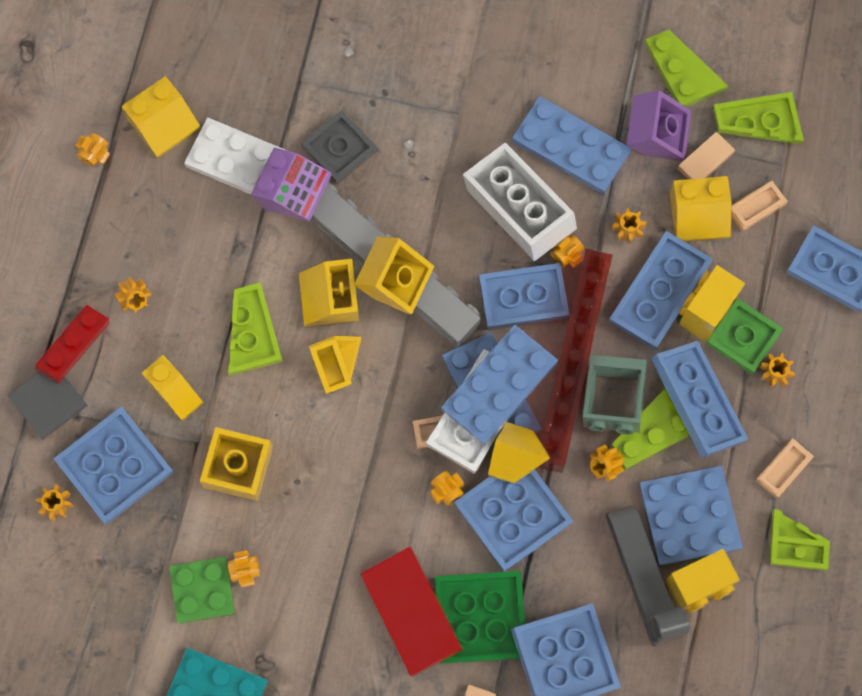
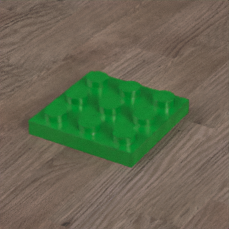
(482, 614)

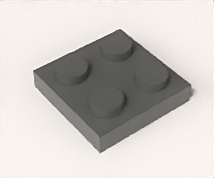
(339, 147)

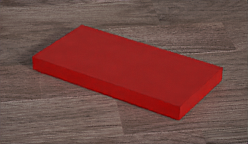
(411, 611)

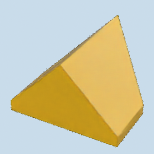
(335, 360)
(516, 453)

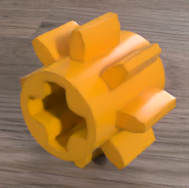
(92, 149)
(626, 219)
(568, 251)
(132, 294)
(777, 362)
(606, 462)
(446, 488)
(59, 509)
(244, 568)

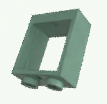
(618, 368)

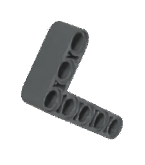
(659, 617)

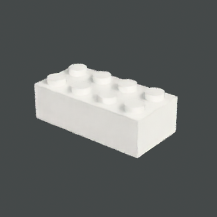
(520, 201)

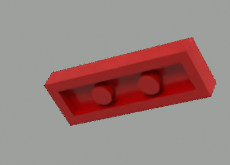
(72, 344)

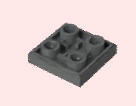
(47, 403)

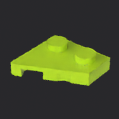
(796, 545)

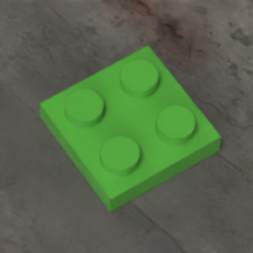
(744, 336)
(202, 590)

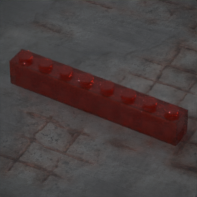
(574, 358)

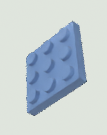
(113, 465)
(690, 516)
(513, 517)
(566, 655)

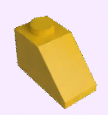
(172, 387)

